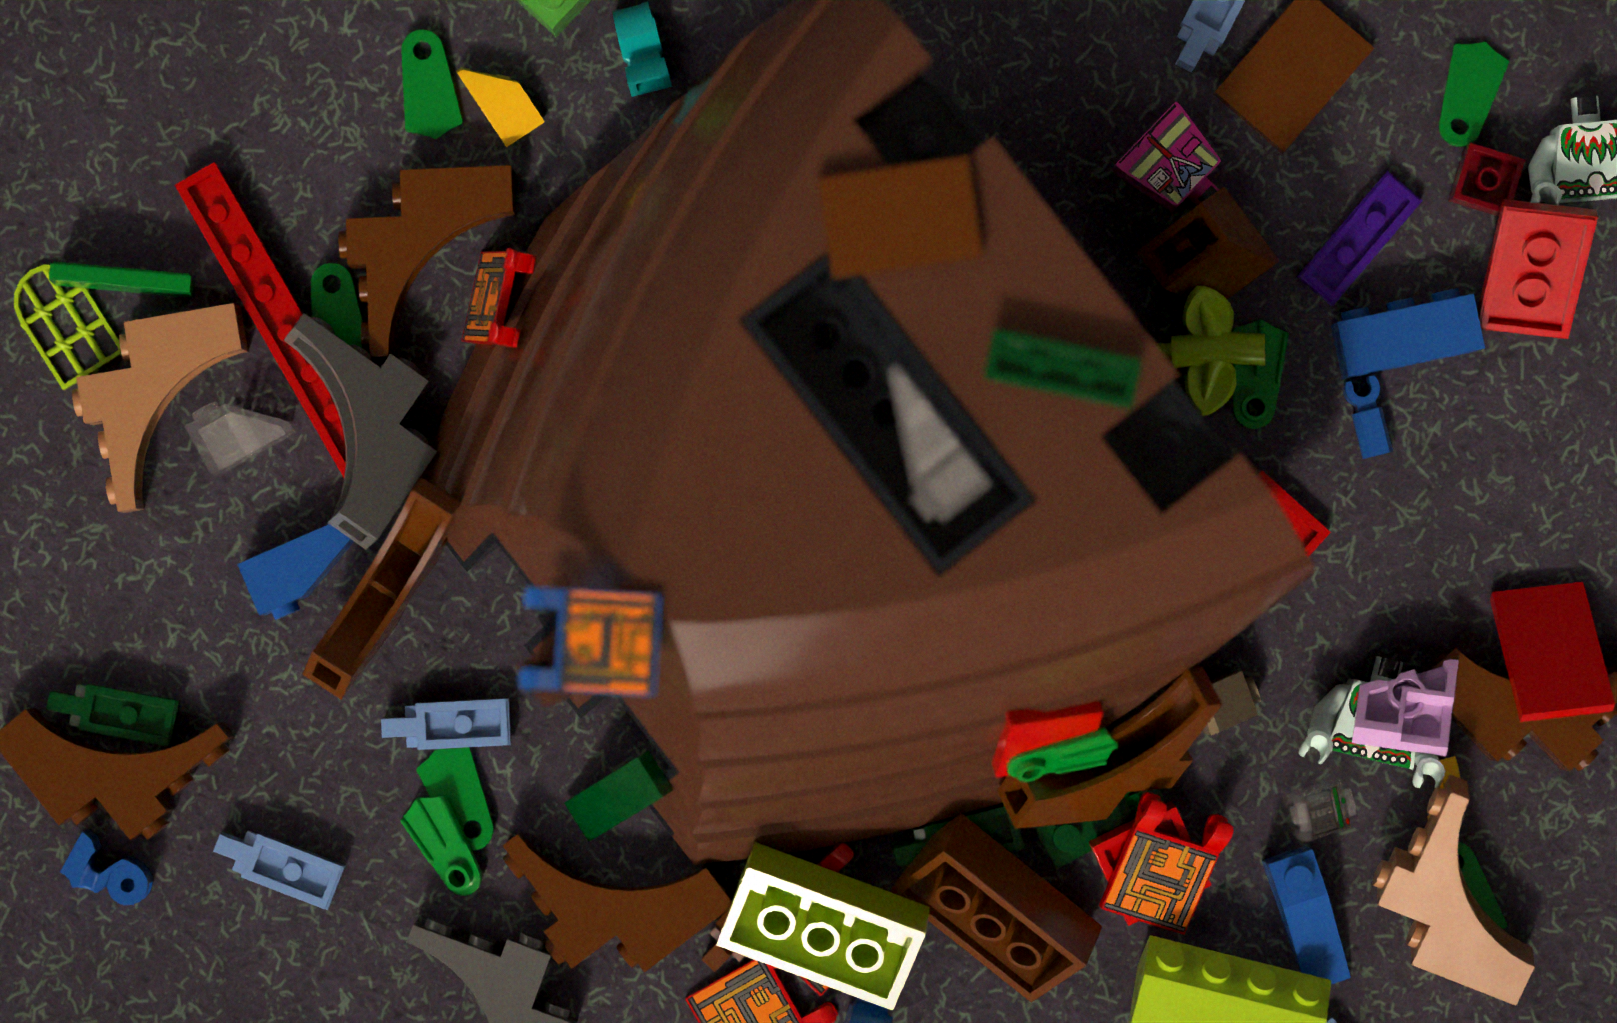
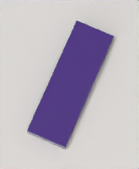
(1359, 238)

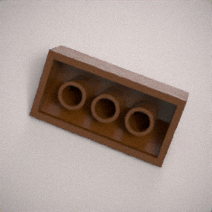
(999, 909)

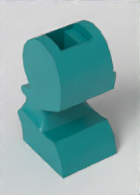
(641, 49)

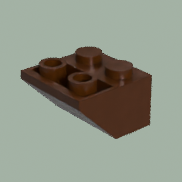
(1209, 248)

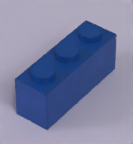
(1407, 333)

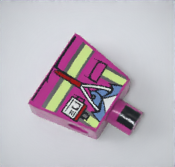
(1171, 161)

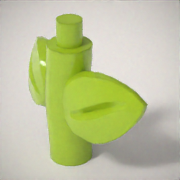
(1211, 349)

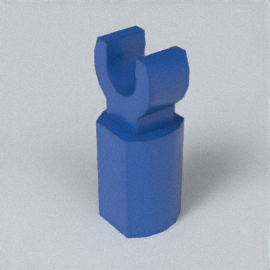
(1369, 420)

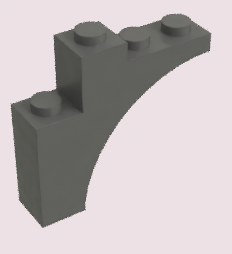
(371, 403)
(500, 981)

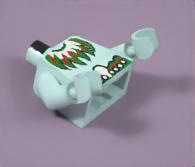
(1576, 158)
(1334, 722)

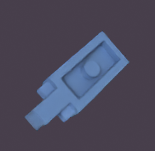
(1205, 29)
(452, 724)
(283, 867)

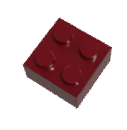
(1485, 179)

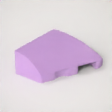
(1408, 711)

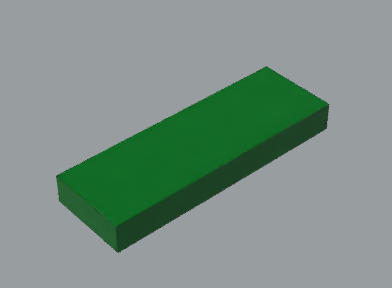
(121, 279)

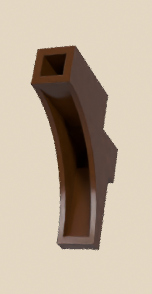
(394, 250)
(384, 590)
(1489, 717)
(1148, 757)
(129, 785)
(589, 914)

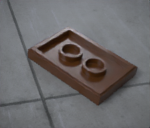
(1293, 71)
(899, 218)

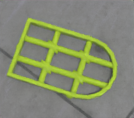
(61, 343)

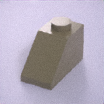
(1237, 700)

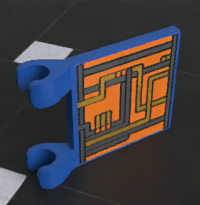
(602, 642)

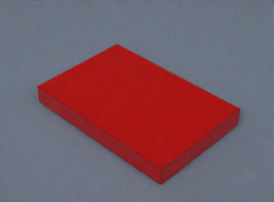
(1536, 268)
(1552, 652)

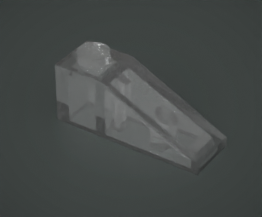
(933, 458)

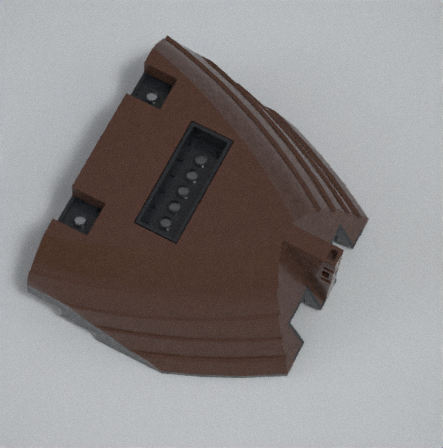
(690, 443)

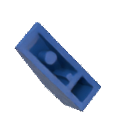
(292, 570)
(1307, 913)

